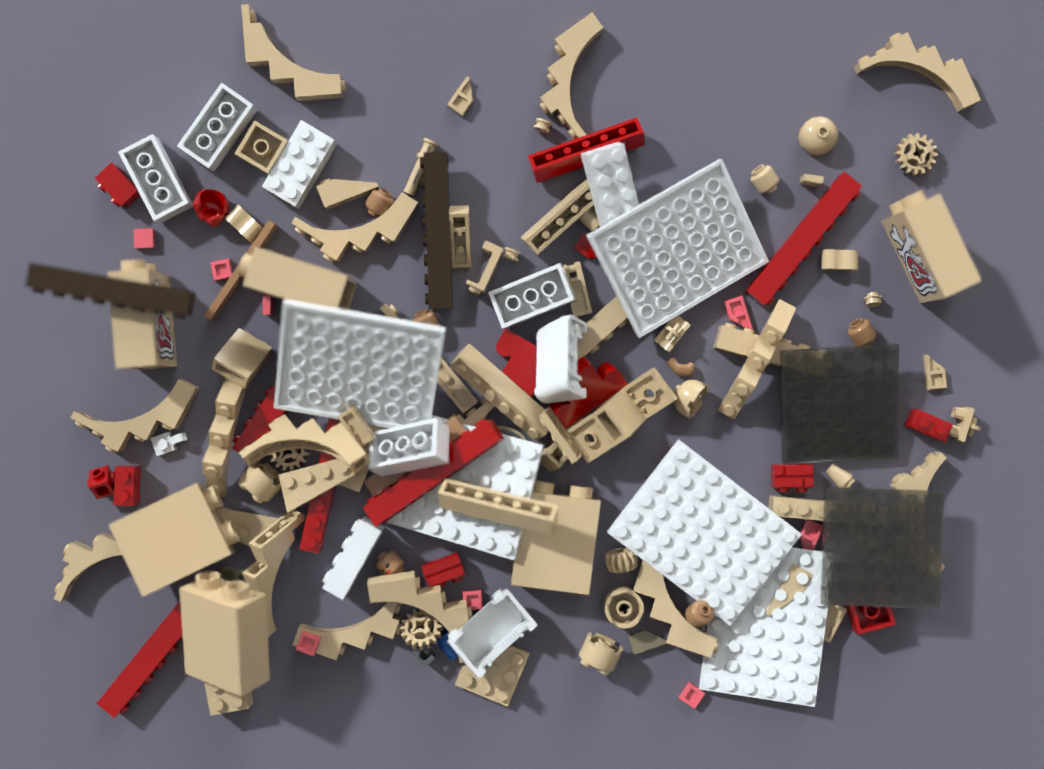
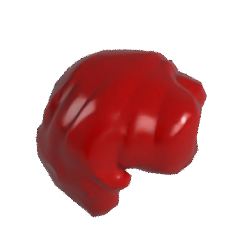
(211, 206)

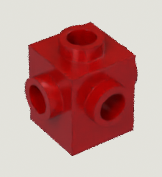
(101, 482)

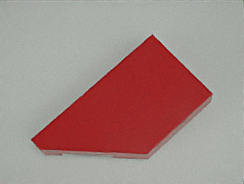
(584, 247)

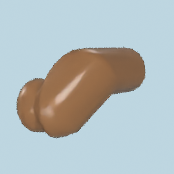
(681, 369)

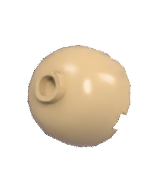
(818, 135)
(689, 397)

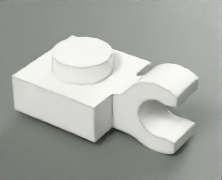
(166, 442)

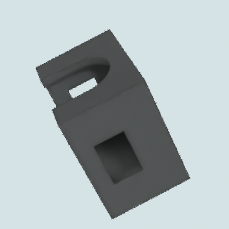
(424, 656)

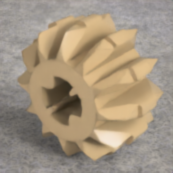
(621, 560)

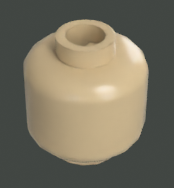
(764, 179)

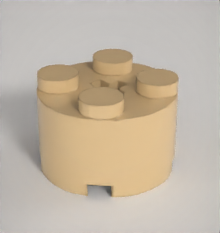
(260, 481)
(633, 611)
(600, 653)

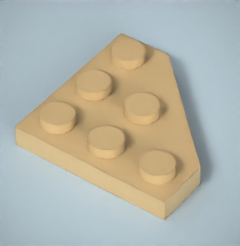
(500, 678)

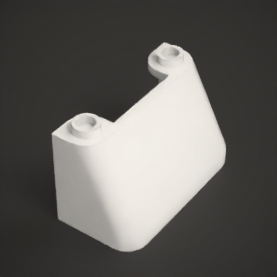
(557, 360)
(490, 631)

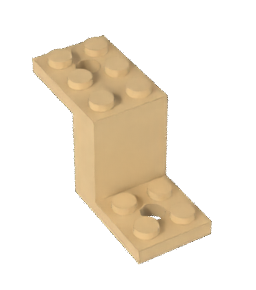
(621, 414)

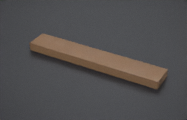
(234, 280)
(377, 483)

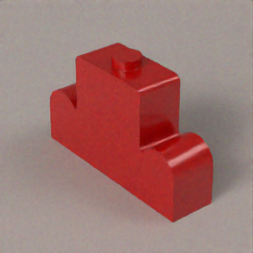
(523, 360)
(598, 386)

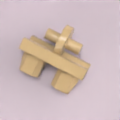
(672, 333)
(966, 423)

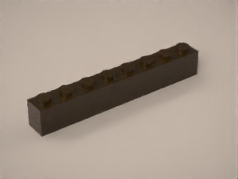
(437, 230)
(110, 289)

